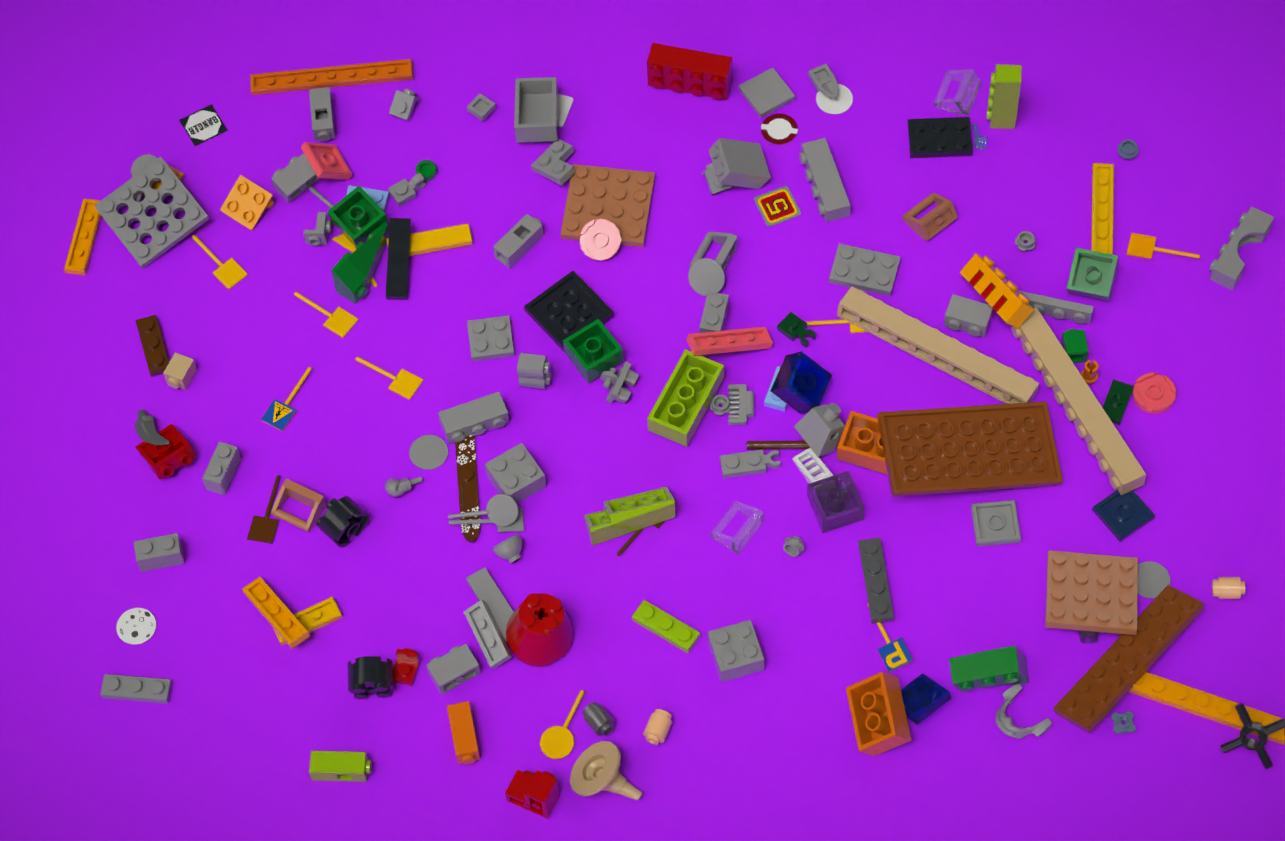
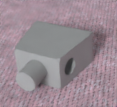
(821, 428)

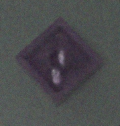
(835, 501)

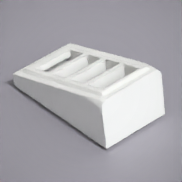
(808, 474)

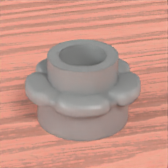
(1028, 237)
(716, 401)
(793, 546)

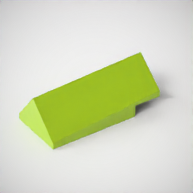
(630, 514)

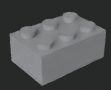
(536, 109)

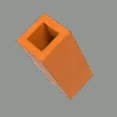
(463, 733)

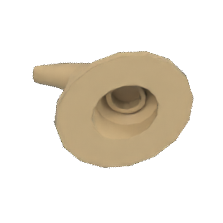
(599, 770)

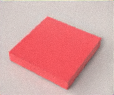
(326, 161)

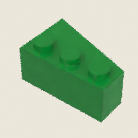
(989, 669)

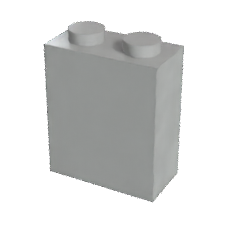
(739, 163)

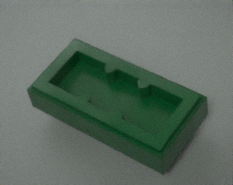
(1117, 400)

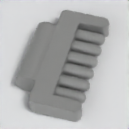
(746, 404)

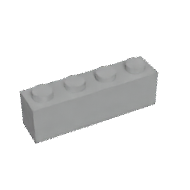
(825, 180)

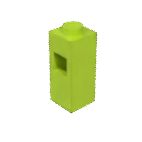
(339, 766)

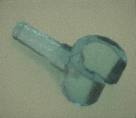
(980, 141)

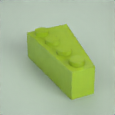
(1004, 96)

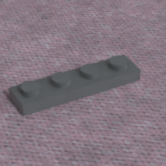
(875, 580)

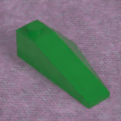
(355, 271)

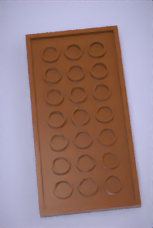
(969, 448)

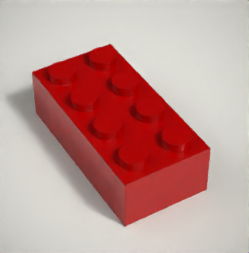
(689, 71)

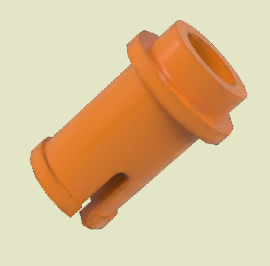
(1090, 372)

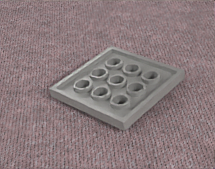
(149, 226)

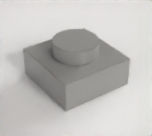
(481, 107)

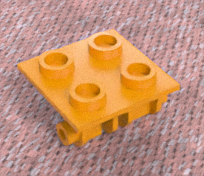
(246, 202)

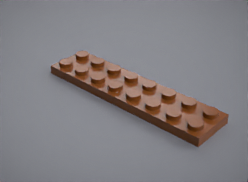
(1128, 659)

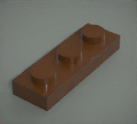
(153, 344)

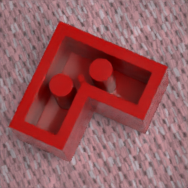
(534, 791)

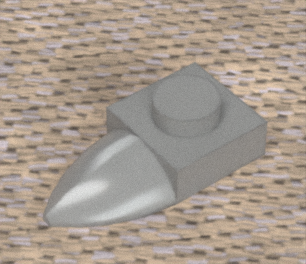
(824, 80)

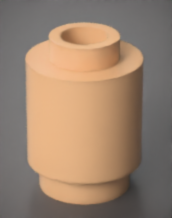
(1228, 588)
(658, 726)

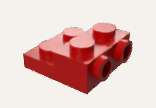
(168, 457)

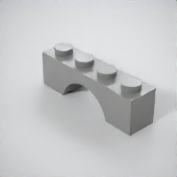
(1252, 229)

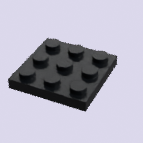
(567, 308)

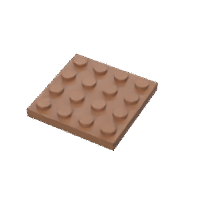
(610, 195)
(1091, 592)

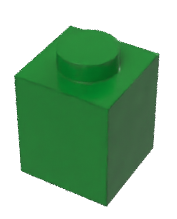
(1075, 345)

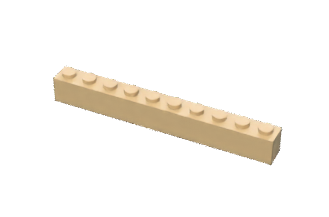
(936, 348)
(1080, 404)

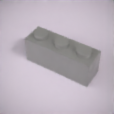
(473, 417)

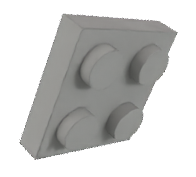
(490, 338)

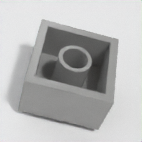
(515, 473)
(735, 651)

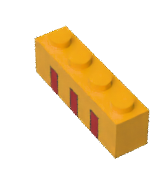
(996, 290)

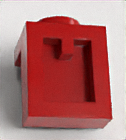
(406, 666)

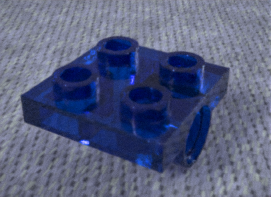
(923, 698)

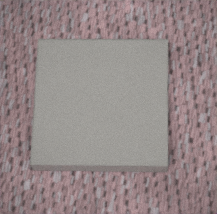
(766, 92)
(995, 523)

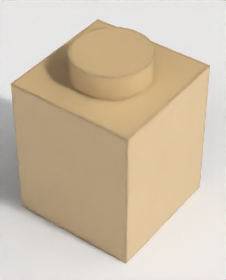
(180, 371)

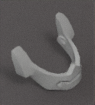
(1005, 723)

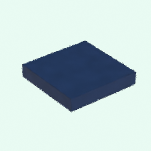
(1123, 513)

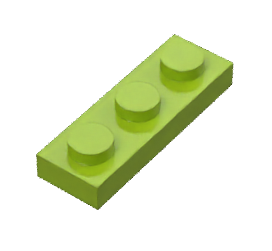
(666, 626)

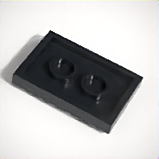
(939, 137)

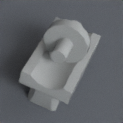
(624, 375)

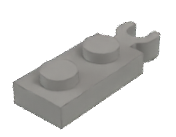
(748, 463)

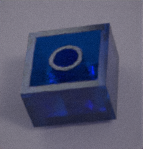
(801, 382)

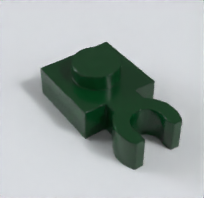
(794, 328)

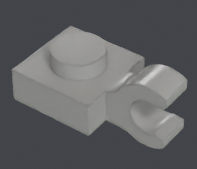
(405, 191)

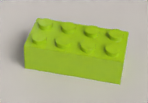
(685, 398)

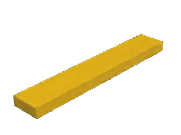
(1102, 208)

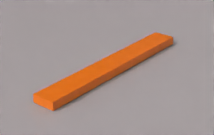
(331, 77)

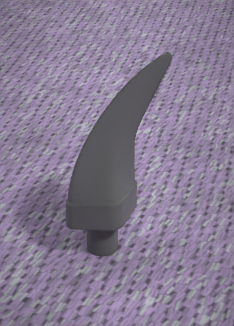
(146, 429)

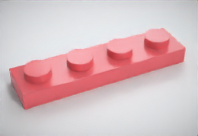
(729, 341)

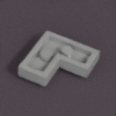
(552, 163)

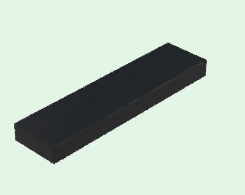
(398, 258)

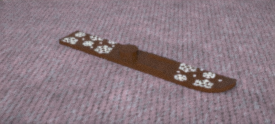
(468, 485)

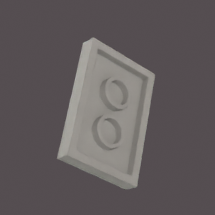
(864, 269)

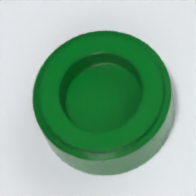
(427, 169)

